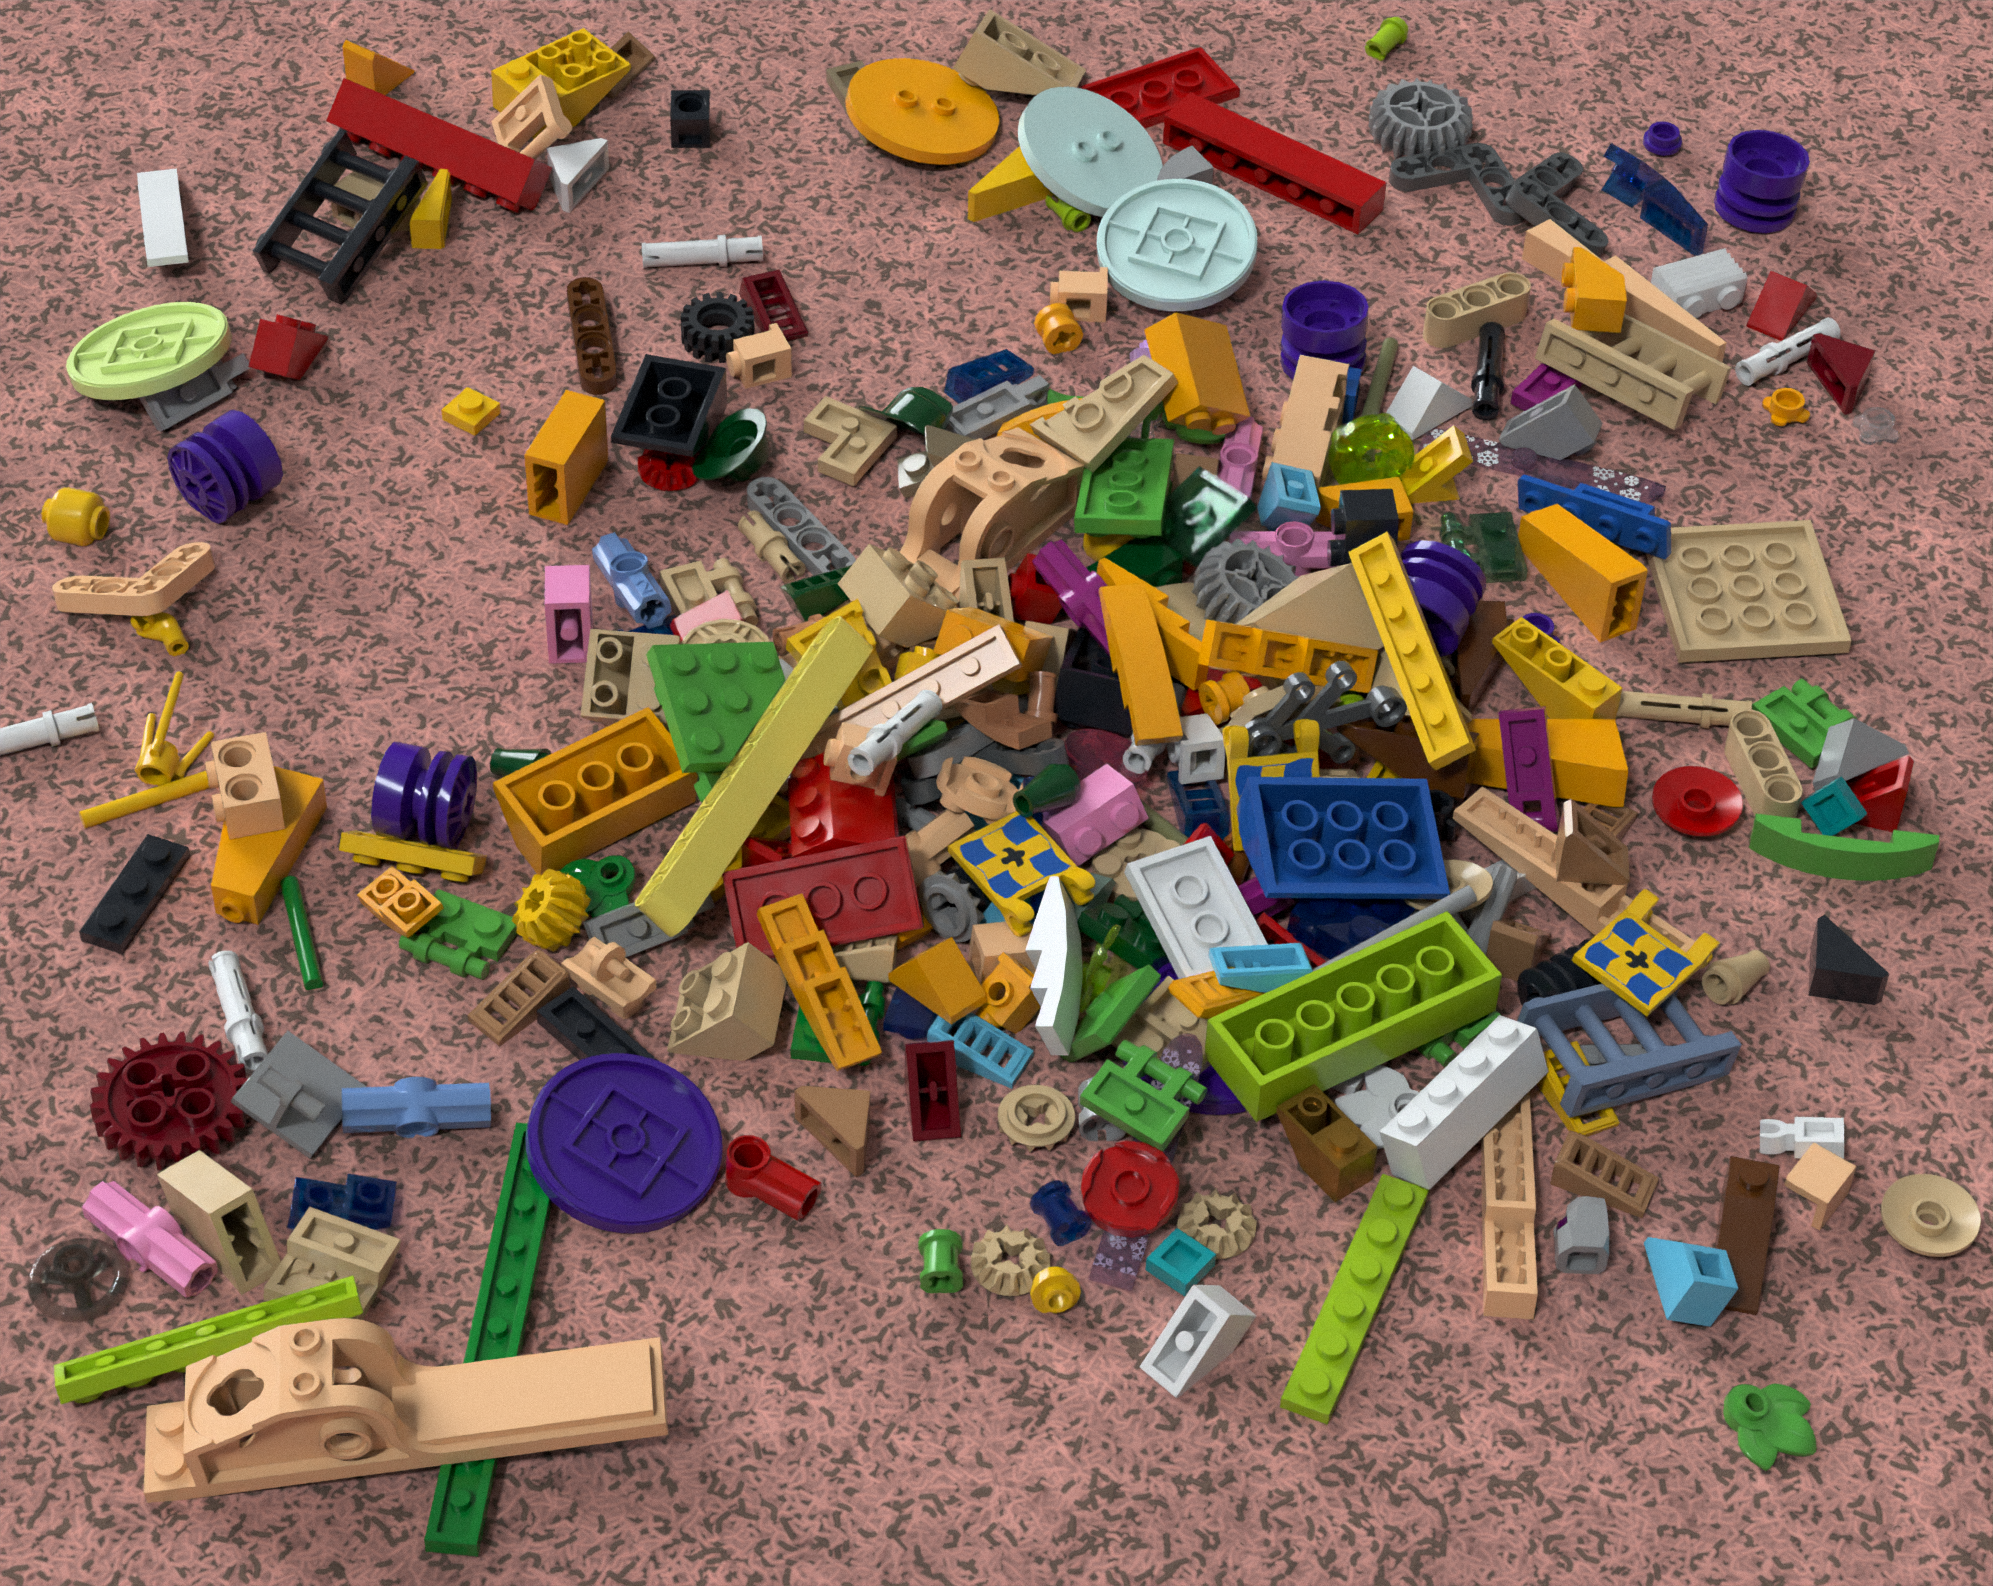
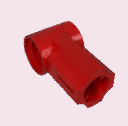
(768, 1178)

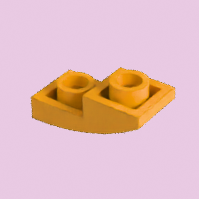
(399, 902)

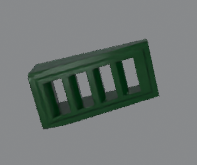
(816, 593)

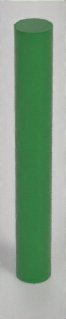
(301, 933)

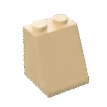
(1321, 607)

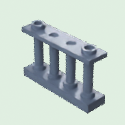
(1625, 1077)

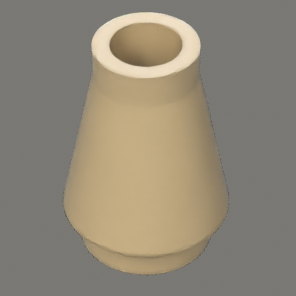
(1733, 977)

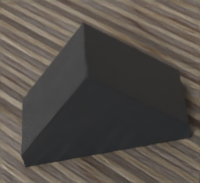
(1842, 968)

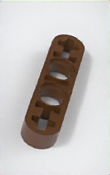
(591, 336)

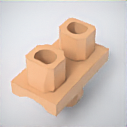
(610, 977)

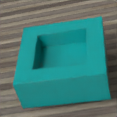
(1834, 807)
(1180, 1261)

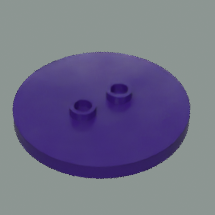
(623, 1143)

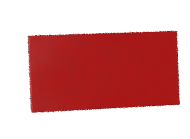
(1158, 86)
(849, 891)

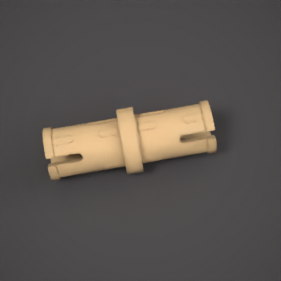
(771, 546)

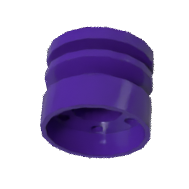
(1761, 181)
(1324, 323)
(225, 466)
(1446, 588)
(424, 795)

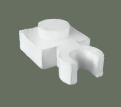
(1798, 1137)

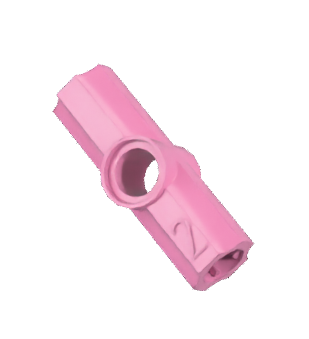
(1241, 455)
(1295, 541)
(150, 1238)

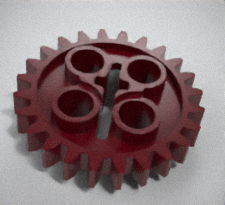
(168, 1100)

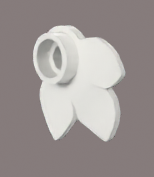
(1382, 1100)

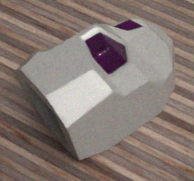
(1583, 1237)

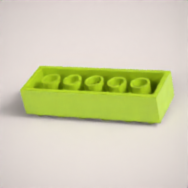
(1352, 1014)

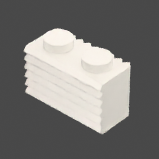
(1702, 282)

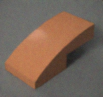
(999, 718)

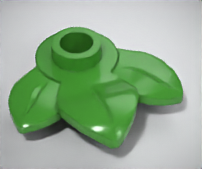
(1773, 1425)

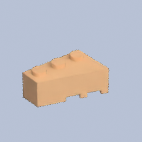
(1310, 417)

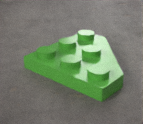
(713, 697)

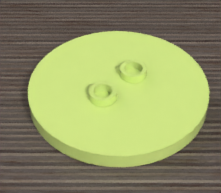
(149, 351)

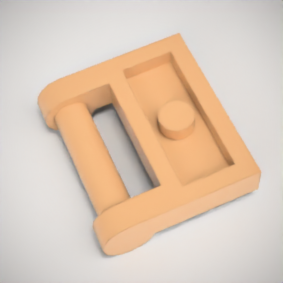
(528, 114)

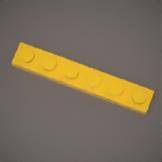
(1411, 651)

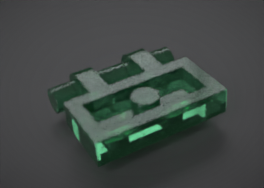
(1494, 542)

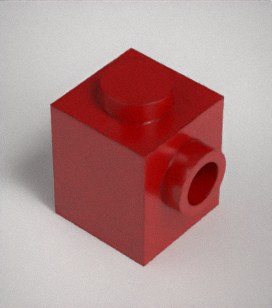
(1030, 594)

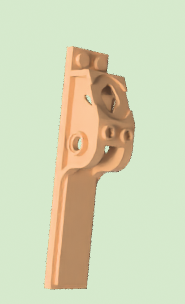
(1001, 499)
(298, 1401)

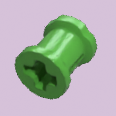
(940, 1260)

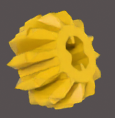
(551, 910)

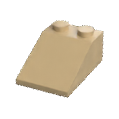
(1013, 61)

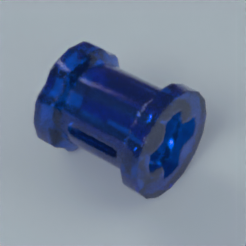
(1060, 1213)

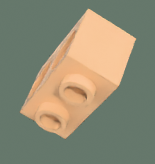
(246, 785)

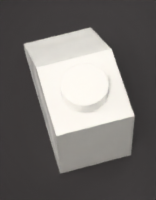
(1197, 1338)

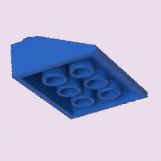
(1342, 838)

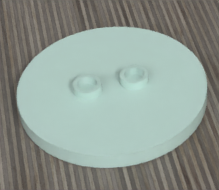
(1086, 148)
(1177, 244)

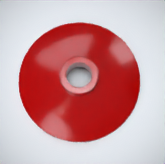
(1692, 787)

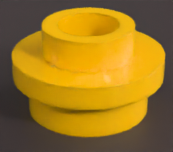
(1054, 1290)

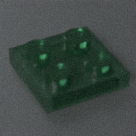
(1202, 515)

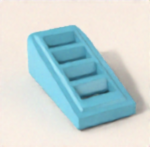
(1259, 966)
(984, 1034)

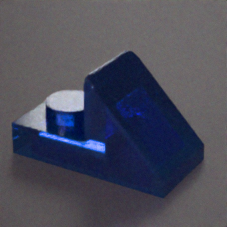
(1628, 176)

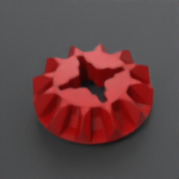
(655, 473)

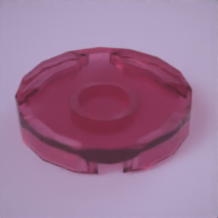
(1094, 748)

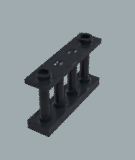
(359, 245)

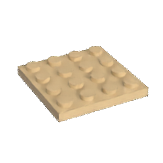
(1748, 593)

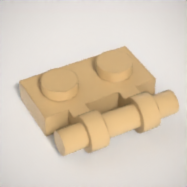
(692, 585)

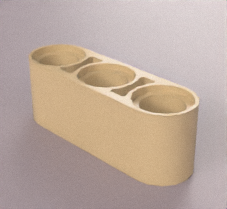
(1461, 313)
(1762, 765)

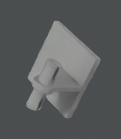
(296, 1094)

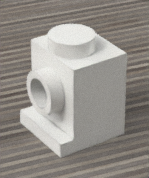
(1200, 750)

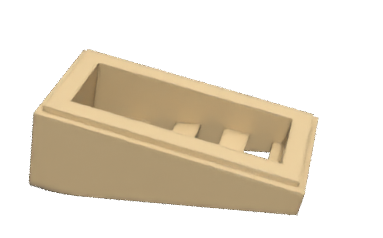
(868, 958)

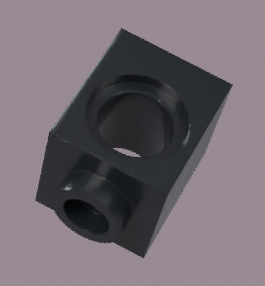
(690, 118)

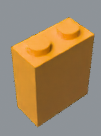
(1206, 371)
(566, 457)
(966, 623)

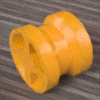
(1058, 328)
(1223, 697)

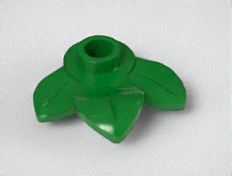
(603, 892)

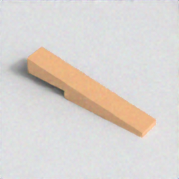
(1550, 246)
(1531, 851)
(1509, 1216)

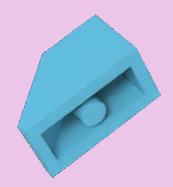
(1288, 497)

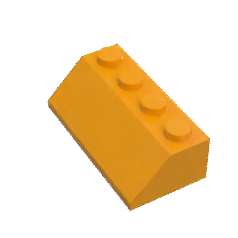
(594, 792)

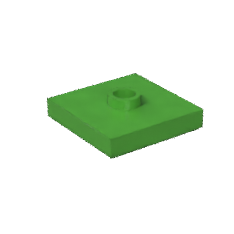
(1111, 1012)

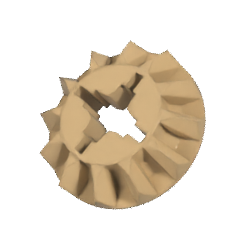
(1034, 1101)
(1239, 1225)
(1007, 1277)

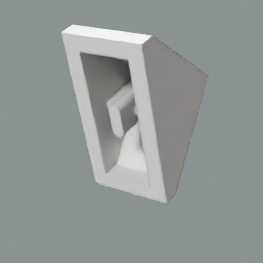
(577, 169)
(1425, 403)

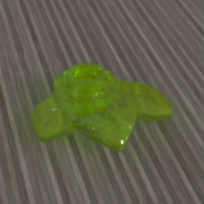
(1095, 973)

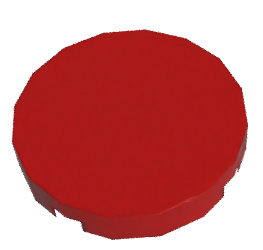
(1116, 1191)

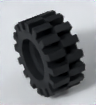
(713, 312)

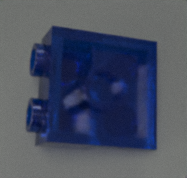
(1341, 924)

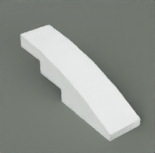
(162, 218)
(1057, 957)

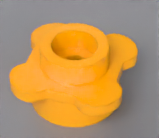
(1786, 406)

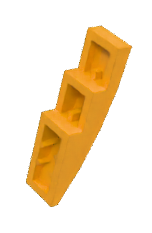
(1179, 646)
(1282, 654)
(1140, 664)
(819, 982)

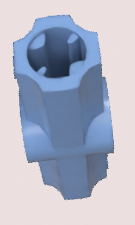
(631, 580)
(416, 1107)

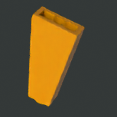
(1585, 569)
(1584, 755)
(252, 866)

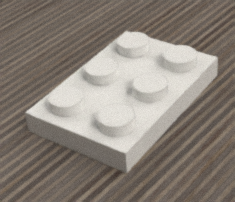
(1192, 904)

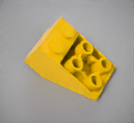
(577, 64)

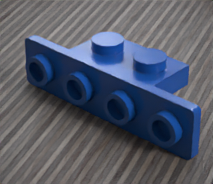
(1611, 515)

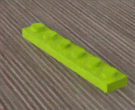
(1354, 1299)
(172, 1350)

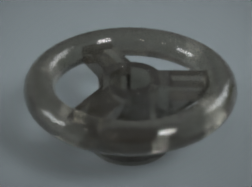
(75, 1270)

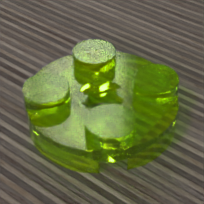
(1366, 433)

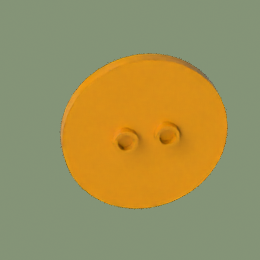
(921, 111)

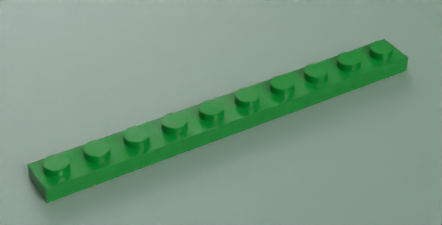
(495, 1333)

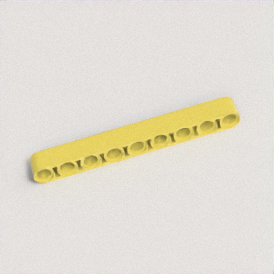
(753, 777)

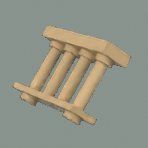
(1635, 367)

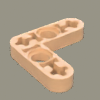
(141, 595)

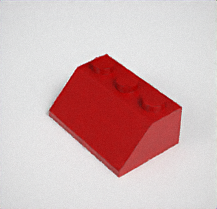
(835, 813)

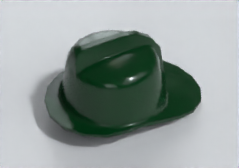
(915, 409)
(735, 447)

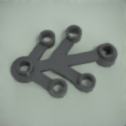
(1268, 733)

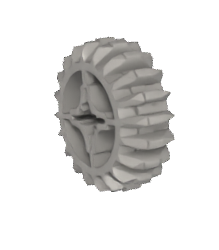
(1419, 118)
(1239, 580)

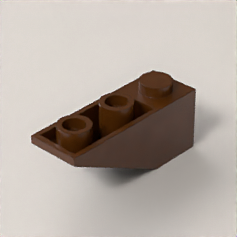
(1403, 753)

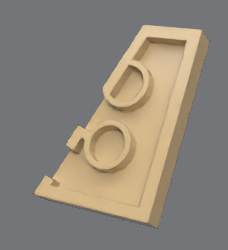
(1103, 419)

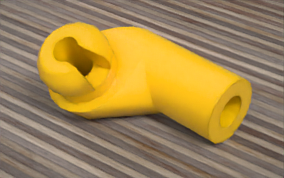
(161, 628)

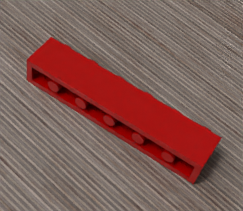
(440, 145)
(1275, 163)

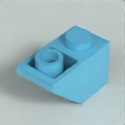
(1691, 1280)

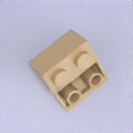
(897, 595)
(619, 675)
(729, 1006)

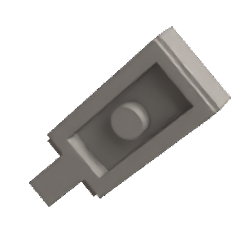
(192, 396)
(990, 409)
(632, 928)

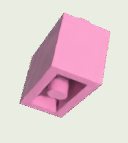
(568, 612)
(1097, 817)

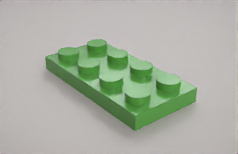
(1127, 490)

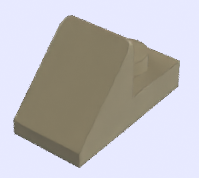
(917, 466)

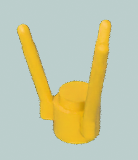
(160, 759)

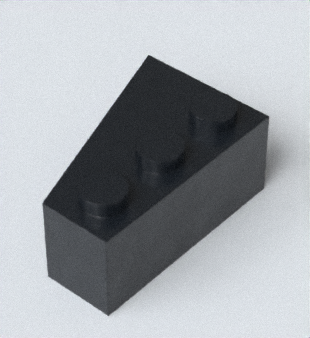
(1359, 519)

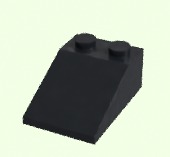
(672, 406)
(1089, 689)

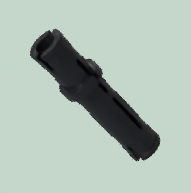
(1487, 398)

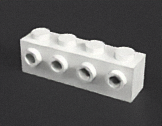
(1464, 1102)

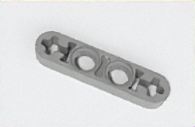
(805, 532)
(958, 742)

